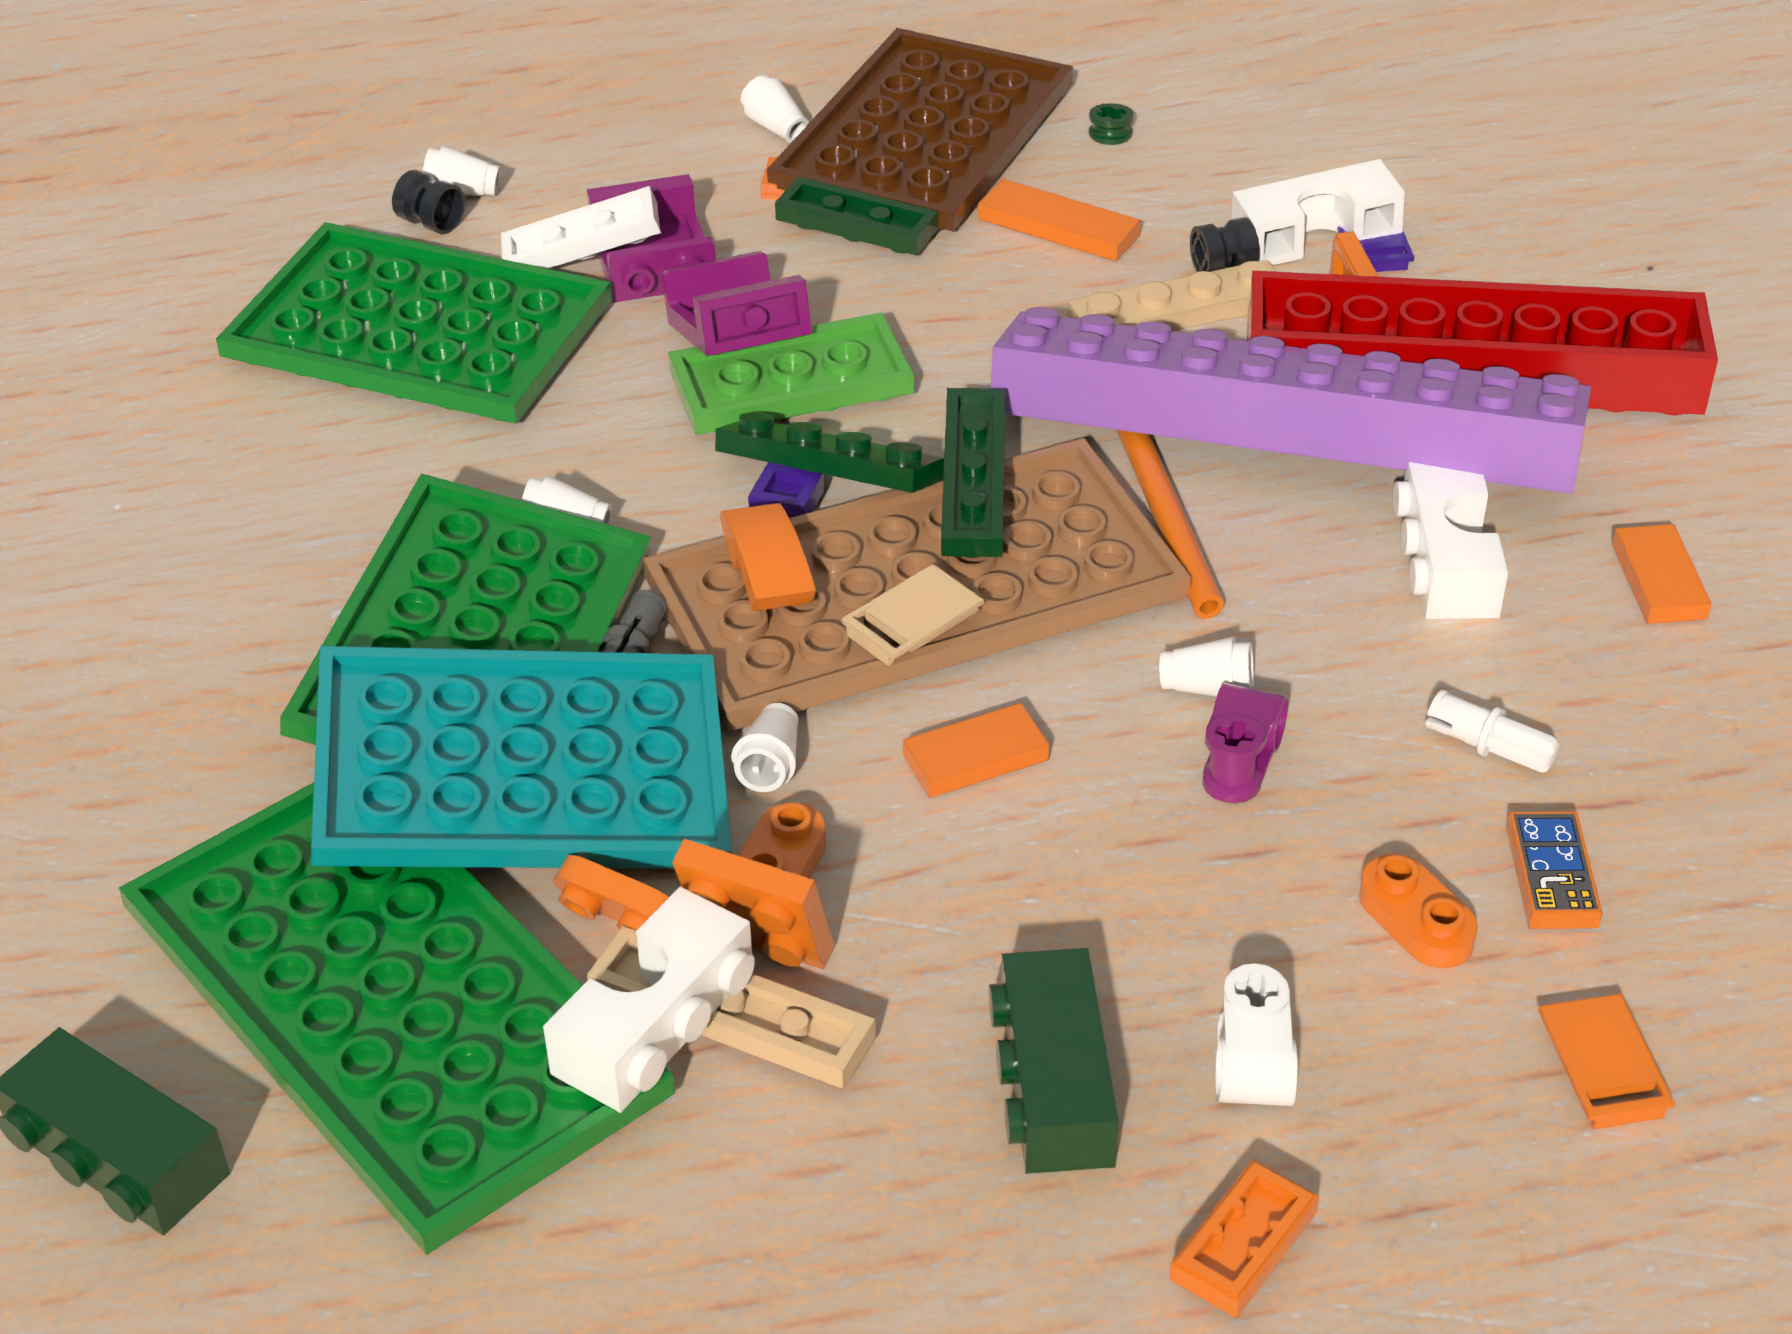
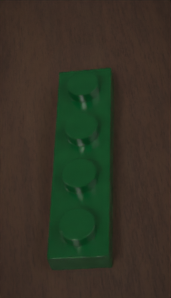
(841, 455)
(973, 473)

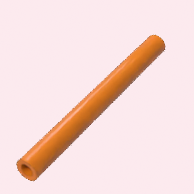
(1172, 521)

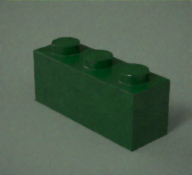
(1055, 1061)
(110, 1131)

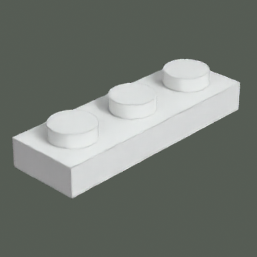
(584, 231)

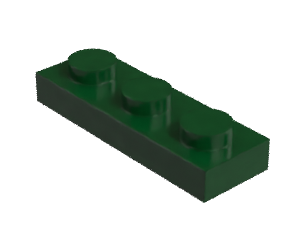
(857, 216)

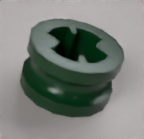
(1111, 123)

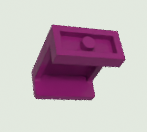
(638, 267)
(735, 304)

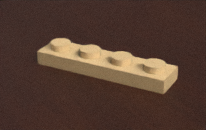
(1177, 302)
(763, 1019)

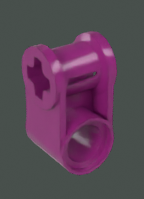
(1242, 740)

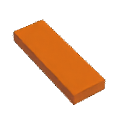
(1059, 219)

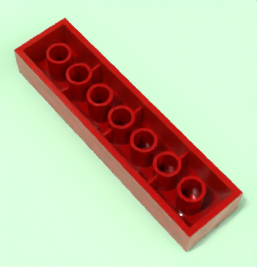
(1627, 344)

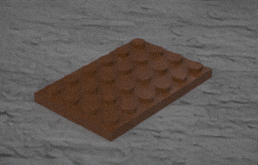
(926, 123)

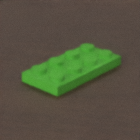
(806, 374)

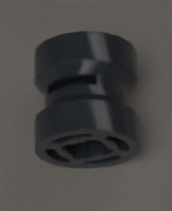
(427, 201)
(1225, 246)

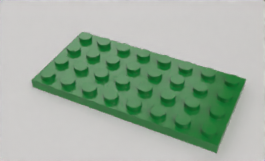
(386, 1011)

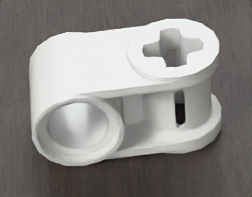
(1255, 1039)

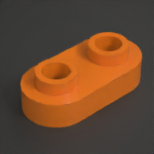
(788, 838)
(597, 889)
(1411, 903)

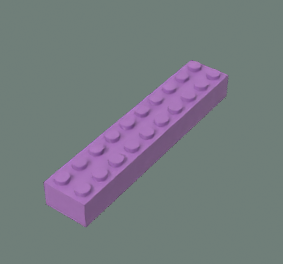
(1292, 398)

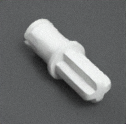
(1491, 732)

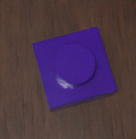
(791, 487)

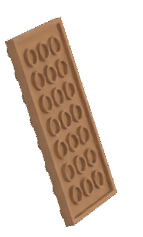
(1069, 560)

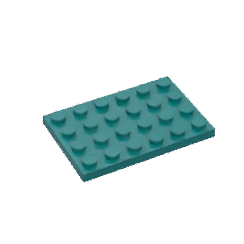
(515, 758)

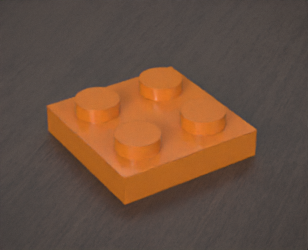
(780, 905)

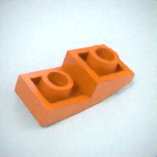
(769, 556)

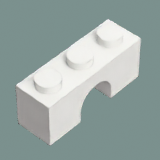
(1353, 197)
(1452, 561)
(621, 1041)

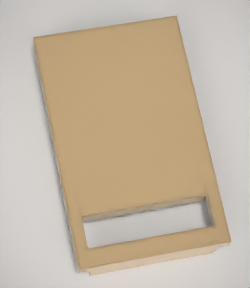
(912, 613)

